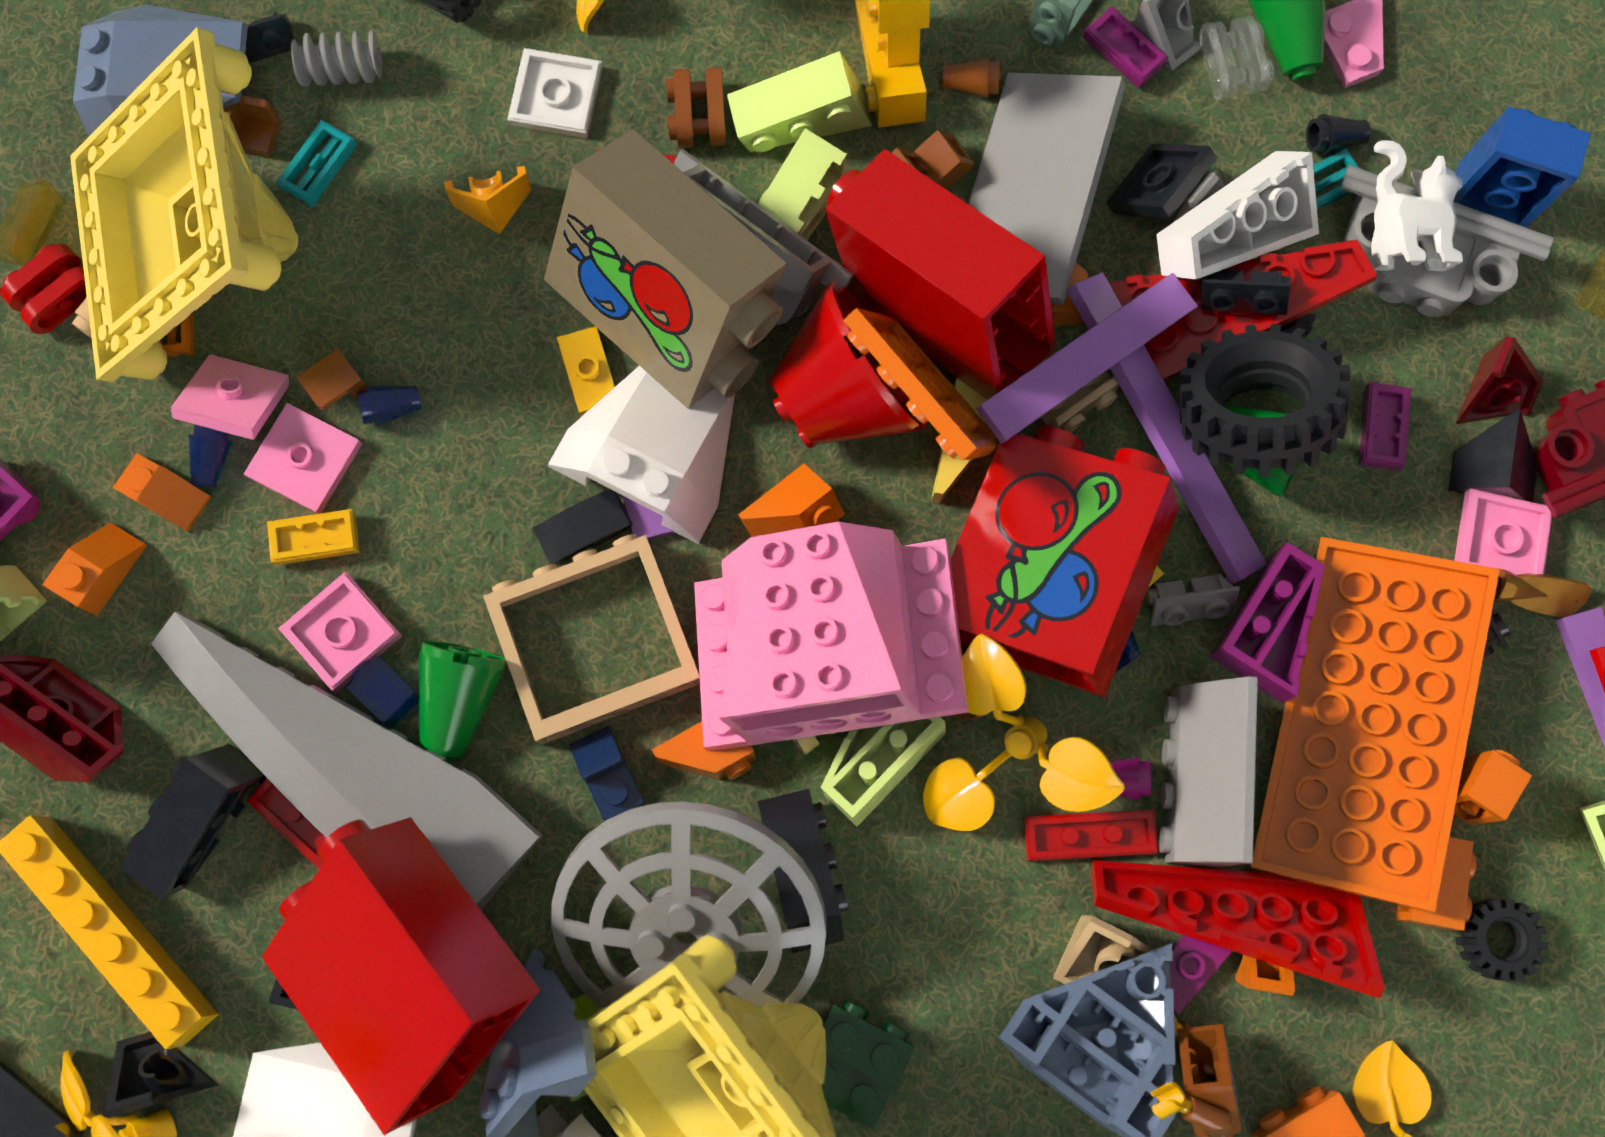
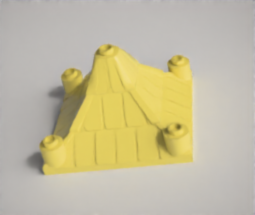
(171, 208)
(707, 1062)

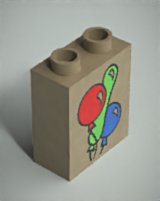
(664, 270)

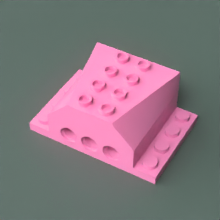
(827, 636)

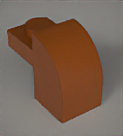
(939, 158)

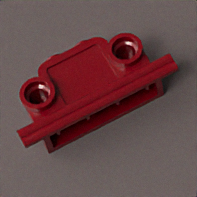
(1574, 452)

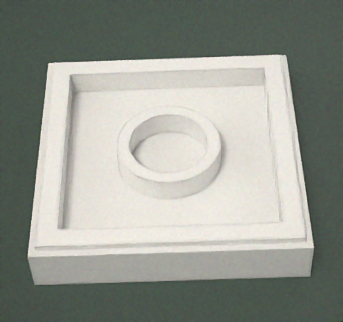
(555, 93)

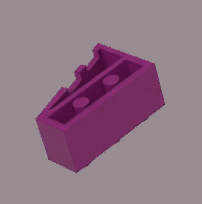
(1273, 624)

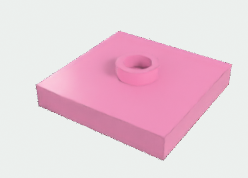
(230, 396)
(303, 458)
(1503, 533)
(340, 631)

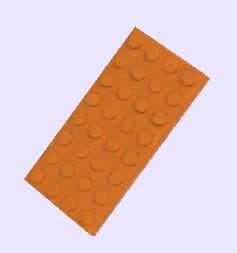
(1378, 725)

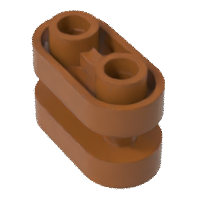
(682, 124)

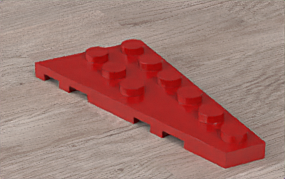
(1317, 279)
(1249, 913)

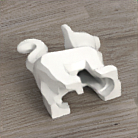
(1407, 219)

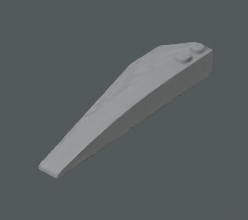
(344, 764)

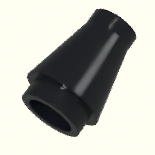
(1335, 133)

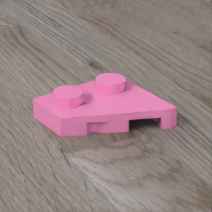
(1355, 40)

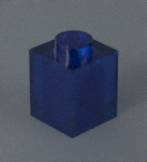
(383, 691)

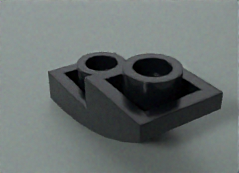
(582, 526)

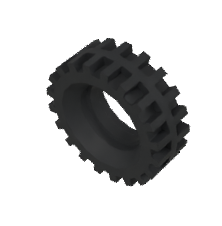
(1265, 362)

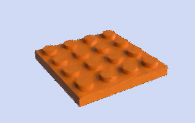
(929, 391)

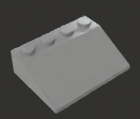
(1210, 773)

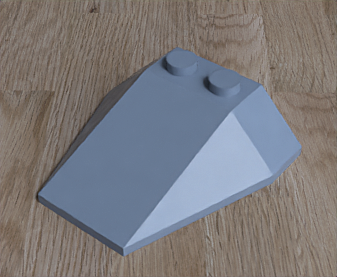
(129, 45)

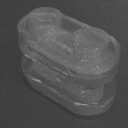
(1246, 43)

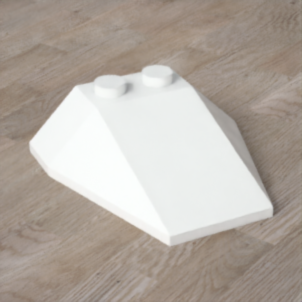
(653, 451)
(303, 1095)

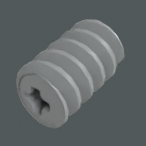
(337, 59)

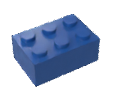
(1521, 166)

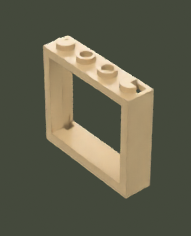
(617, 702)

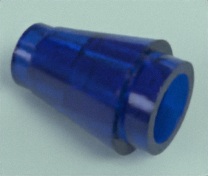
(387, 403)
(207, 455)

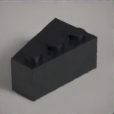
(189, 818)
(799, 824)

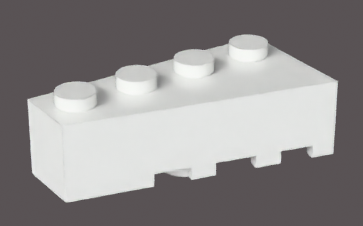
(1245, 219)

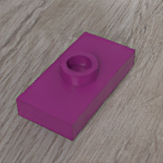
(1125, 47)
(1385, 426)
(1192, 967)

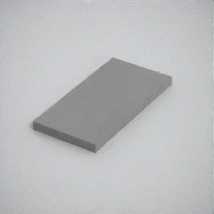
(1048, 163)

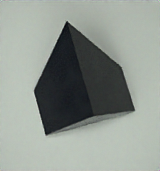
(1497, 461)
(150, 1075)

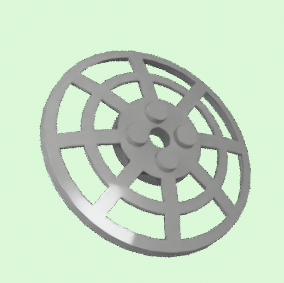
(687, 906)

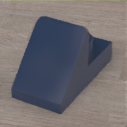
(606, 773)

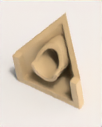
(1094, 948)

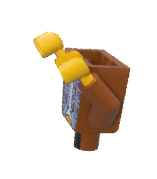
(1207, 1080)

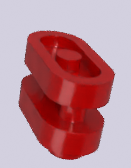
(46, 288)

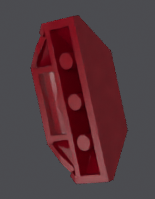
(57, 719)

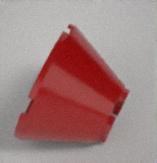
(832, 385)

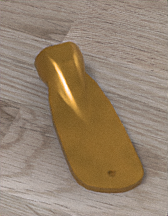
(1542, 593)

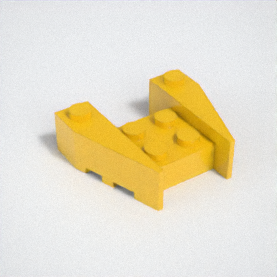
(892, 58)

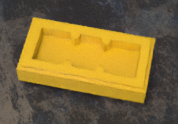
(586, 367)
(313, 537)

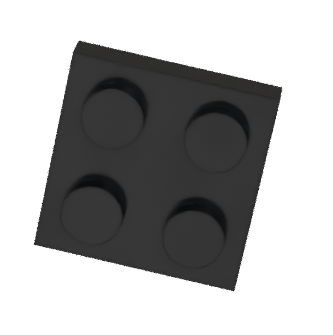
(1161, 180)

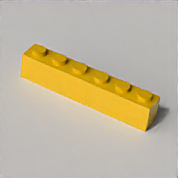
(107, 931)

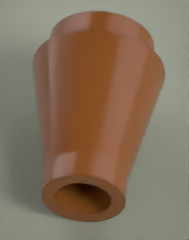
(974, 77)

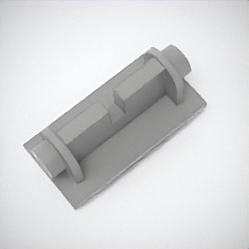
(1210, 598)

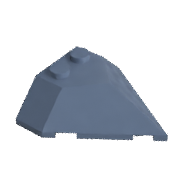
(1104, 1041)
(538, 1056)

